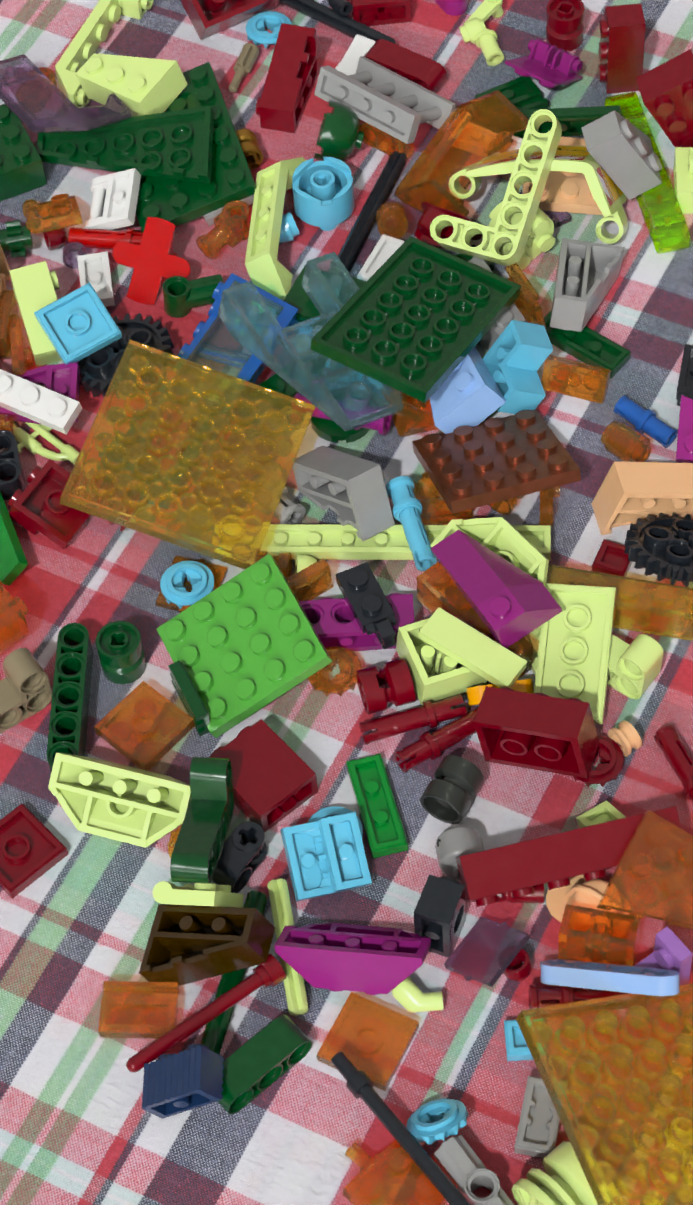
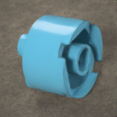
(323, 192)

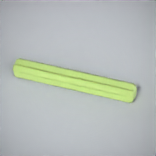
(282, 917)

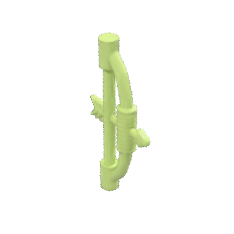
(28, 441)

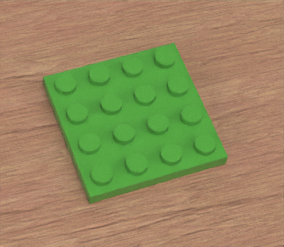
(245, 644)

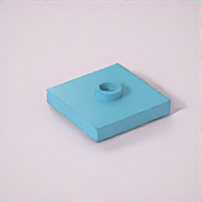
(78, 324)

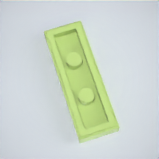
(472, 649)

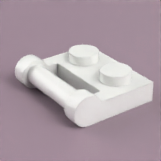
(120, 200)

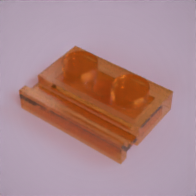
(527, 301)
(138, 1009)

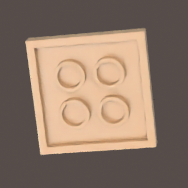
(566, 190)

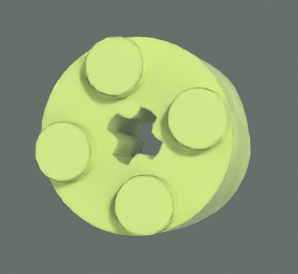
(539, 239)

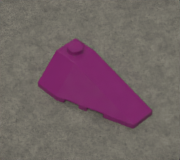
(498, 591)

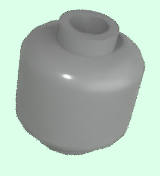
(456, 842)

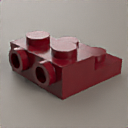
(40, 507)

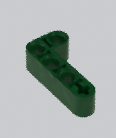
(205, 821)

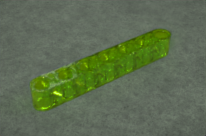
(659, 204)

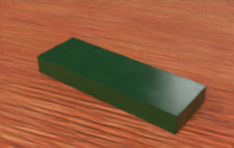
(589, 347)

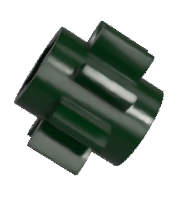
(15, 239)

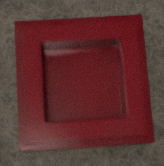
(611, 559)

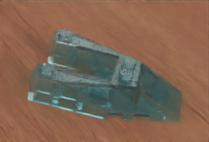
(333, 388)

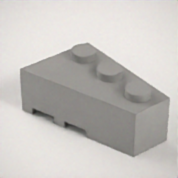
(623, 153)
(582, 281)
(346, 486)

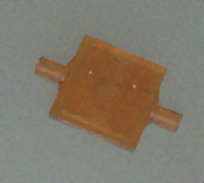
(389, 1179)

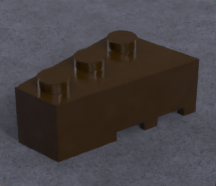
(204, 942)

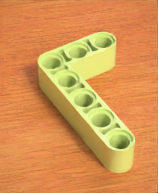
(513, 201)

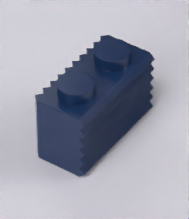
(182, 1081)

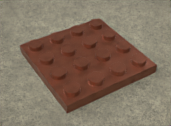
(495, 460)

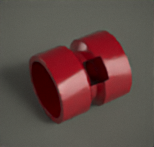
(565, 23)
(397, 681)

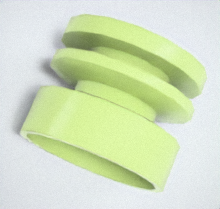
(560, 1185)

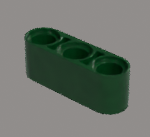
(262, 1062)

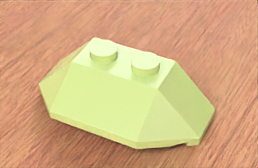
(503, 540)
(118, 799)

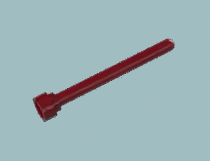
(263, 975)

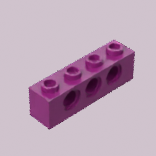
(329, 613)

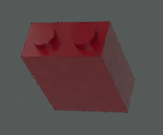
(266, 775)

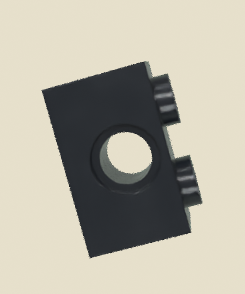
(441, 913)

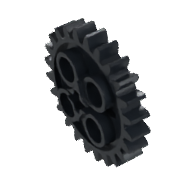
(99, 367)
(662, 547)

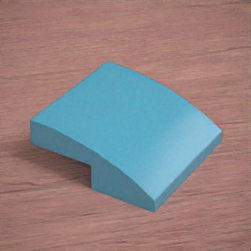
(326, 856)

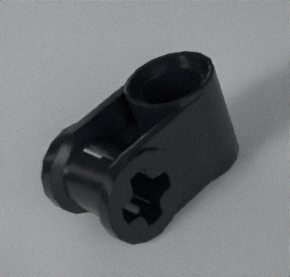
(240, 861)

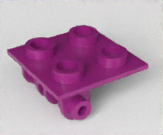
(548, 64)

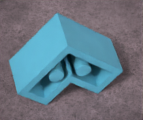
(515, 363)

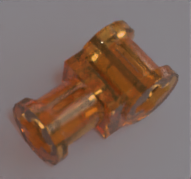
(227, 229)

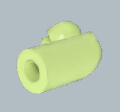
(415, 1000)

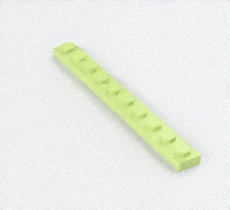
(342, 543)

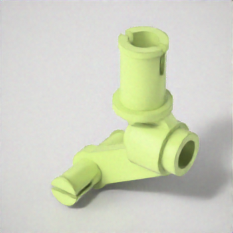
(477, 33)

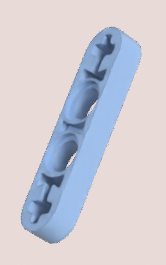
(610, 977)

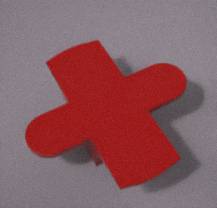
(151, 260)

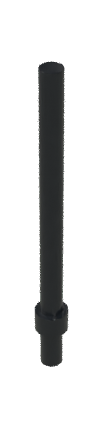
(362, 1087)

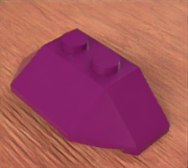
(352, 955)

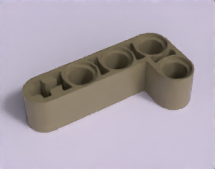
(23, 690)

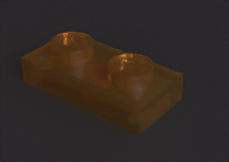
(575, 379)

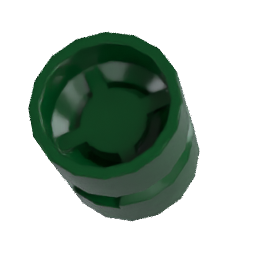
(120, 652)

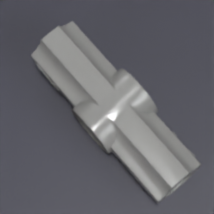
(469, 1172)

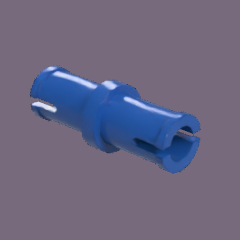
(645, 421)

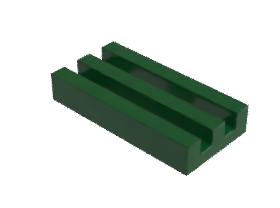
(189, 697)

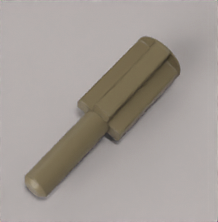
(243, 65)

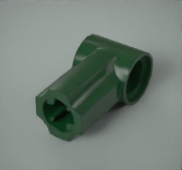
(183, 295)

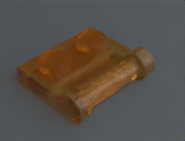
(60, 213)

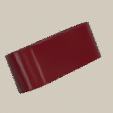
(408, 64)

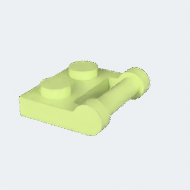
(197, 895)

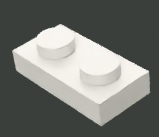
(96, 270)

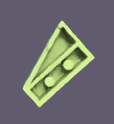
(33, 290)

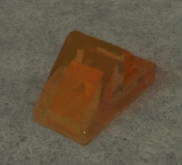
(414, 418)

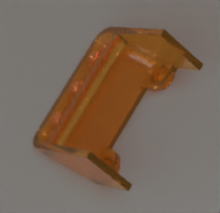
(465, 138)

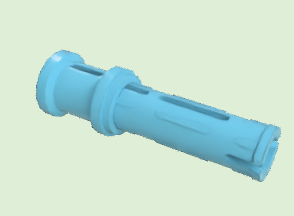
(408, 511)

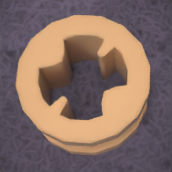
(626, 737)

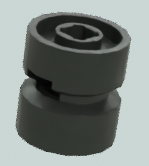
(450, 790)

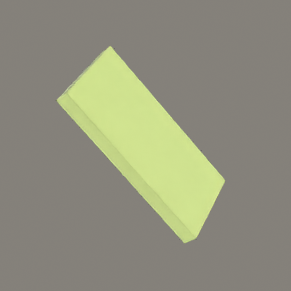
(577, 646)

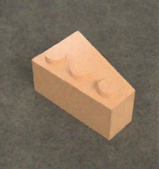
(642, 489)

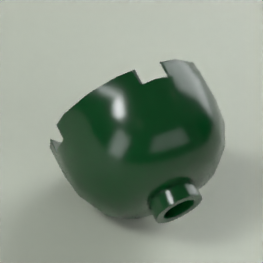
(339, 133)

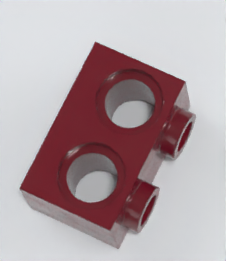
(381, 11)

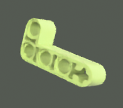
(630, 666)

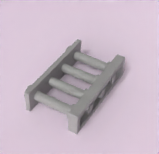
(384, 99)

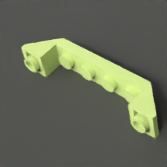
(88, 40)
(265, 228)

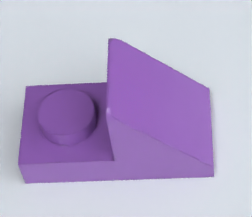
(670, 955)

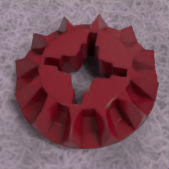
(612, 763)

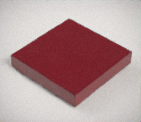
(25, 850)

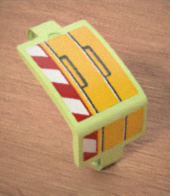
(568, 159)

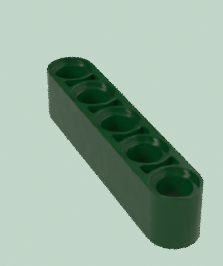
(69, 689)

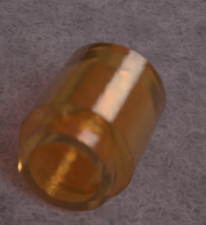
(626, 442)

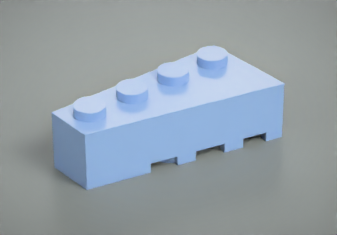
(466, 395)

